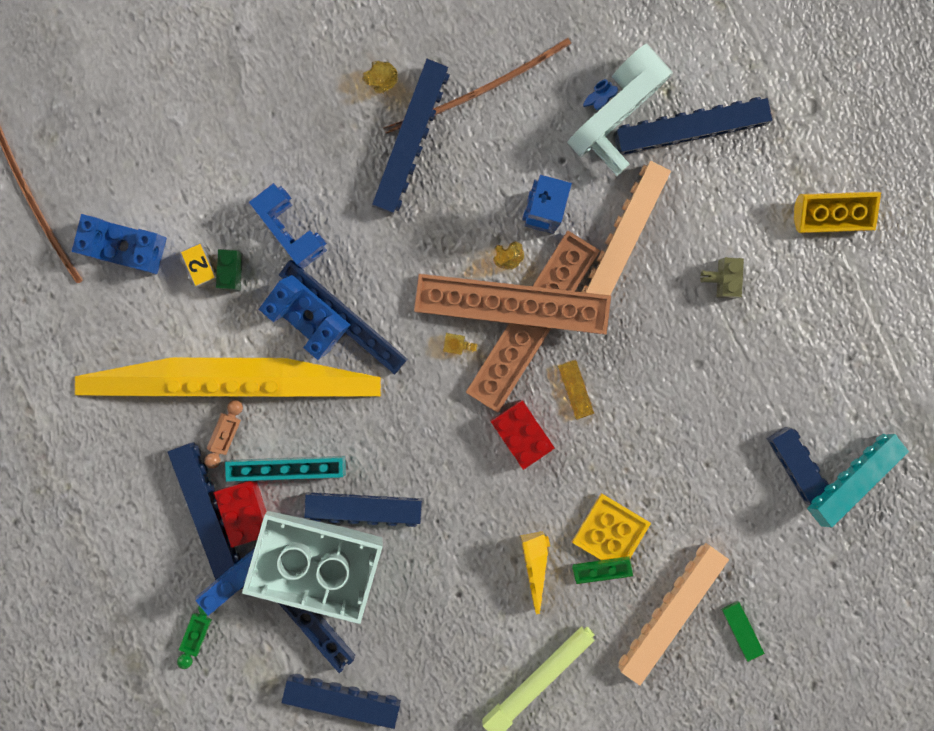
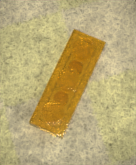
(575, 389)

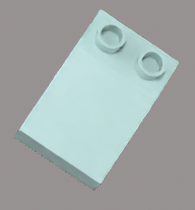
(313, 566)

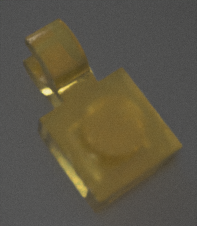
(456, 344)

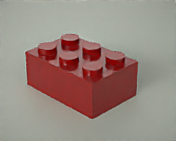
(522, 434)
(241, 511)

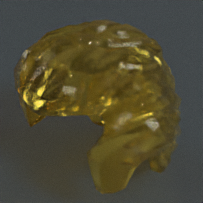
(381, 76)
(510, 257)

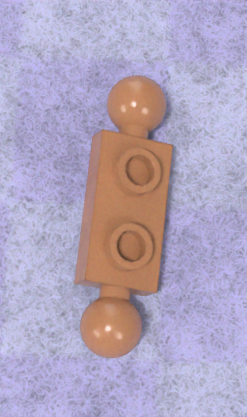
(223, 434)

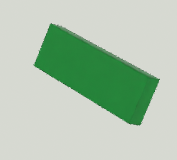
(602, 570)
(742, 631)

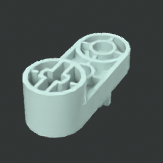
(639, 79)

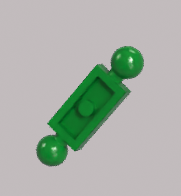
(193, 638)

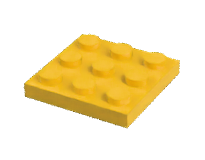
(610, 530)

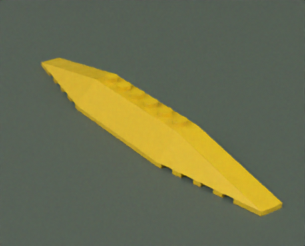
(227, 378)

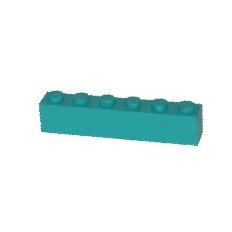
(285, 468)
(857, 480)

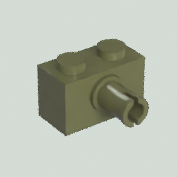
(728, 278)

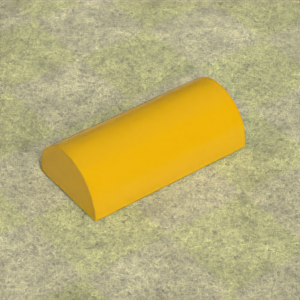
(837, 212)

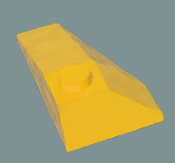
(535, 555)

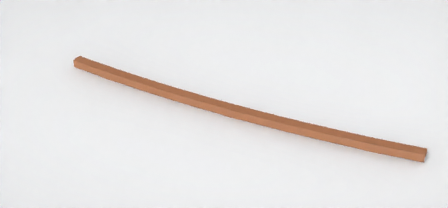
(495, 83)
(37, 212)

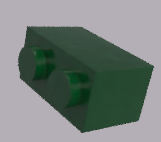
(229, 270)

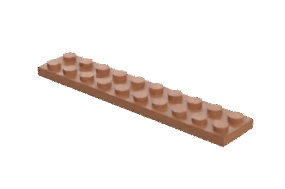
(513, 304)
(521, 342)

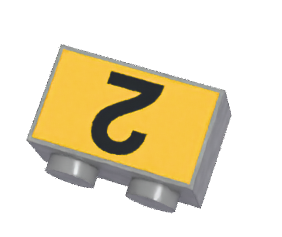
(199, 265)

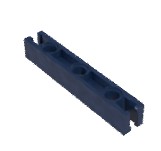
(321, 634)

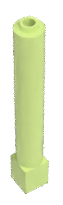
(503, 714)

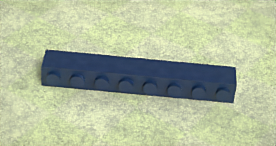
(693, 126)
(410, 136)
(203, 507)

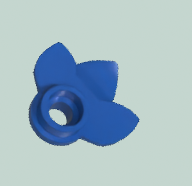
(603, 92)

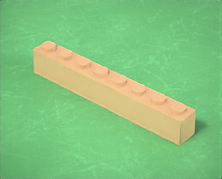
(627, 229)
(672, 614)

